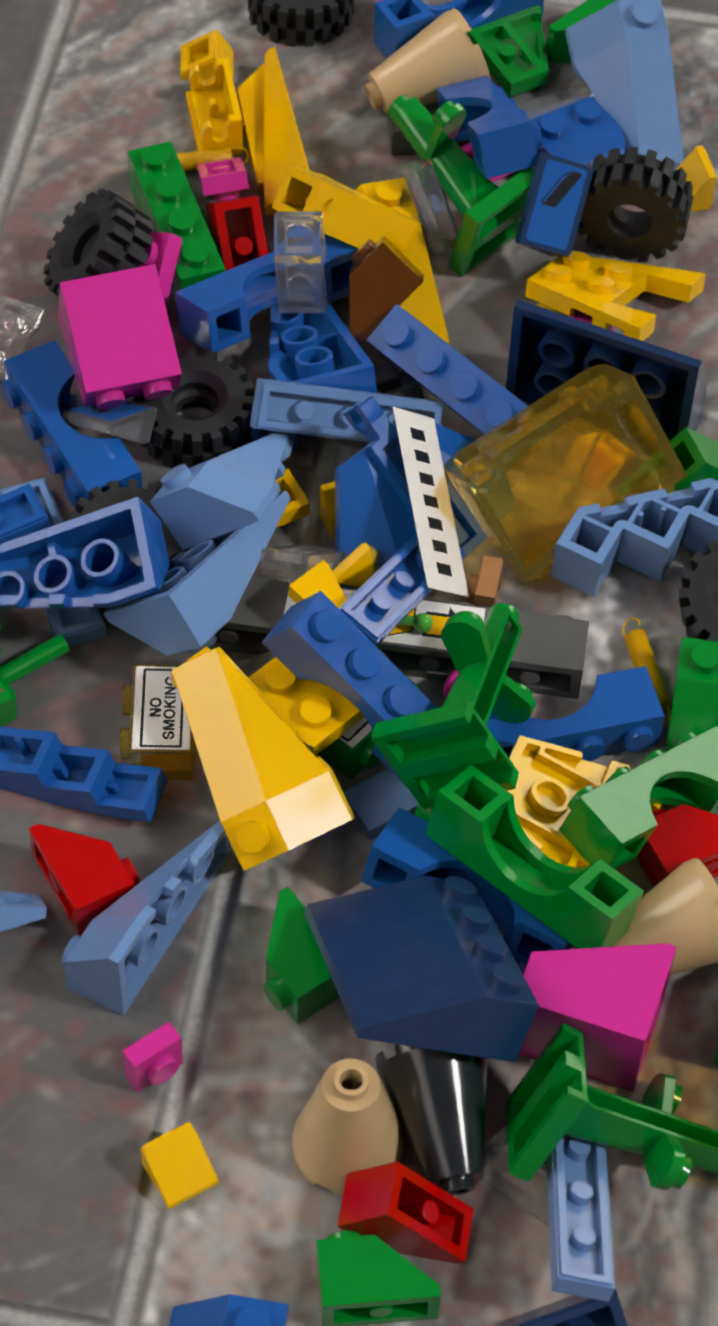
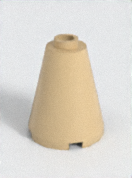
(430, 60)
(680, 913)
(346, 1126)

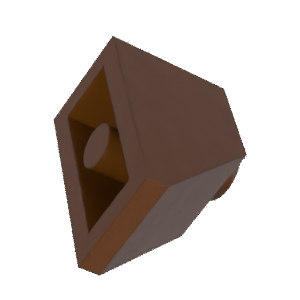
(377, 284)

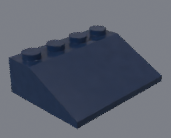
(555, 348)
(425, 968)

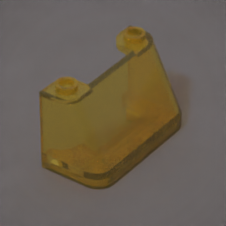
(563, 452)

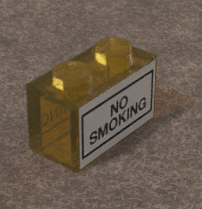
(158, 724)

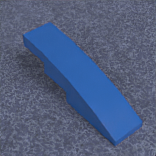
(77, 777)

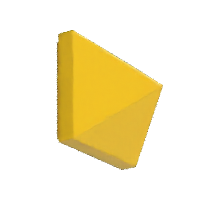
(357, 566)

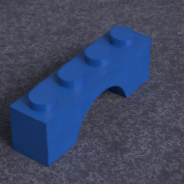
(403, 19)
(498, 130)
(220, 307)
(443, 371)
(40, 388)
(326, 647)
(617, 718)
(407, 853)

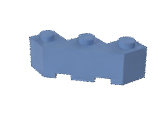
(636, 533)

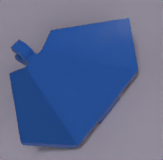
(374, 491)

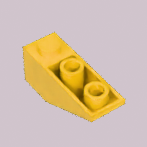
(345, 212)

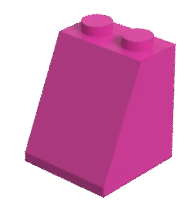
(119, 337)
(606, 995)

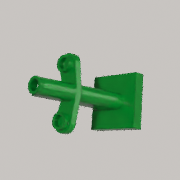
(487, 210)
(442, 742)
(559, 1102)

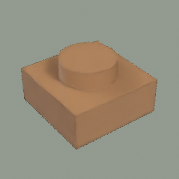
(485, 588)

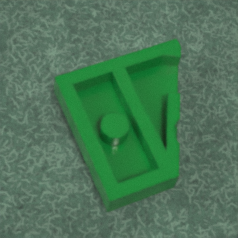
(515, 50)

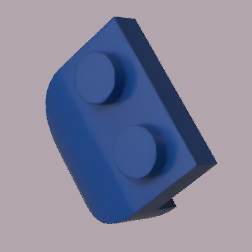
(579, 132)

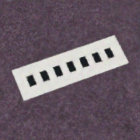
(430, 502)

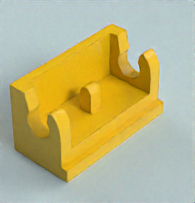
(215, 109)

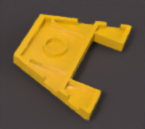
(606, 287)
(309, 706)
(545, 786)

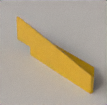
(269, 128)

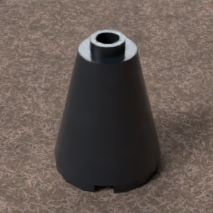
(440, 1111)

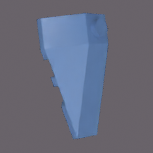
(629, 70)
(223, 491)
(200, 589)
(134, 932)

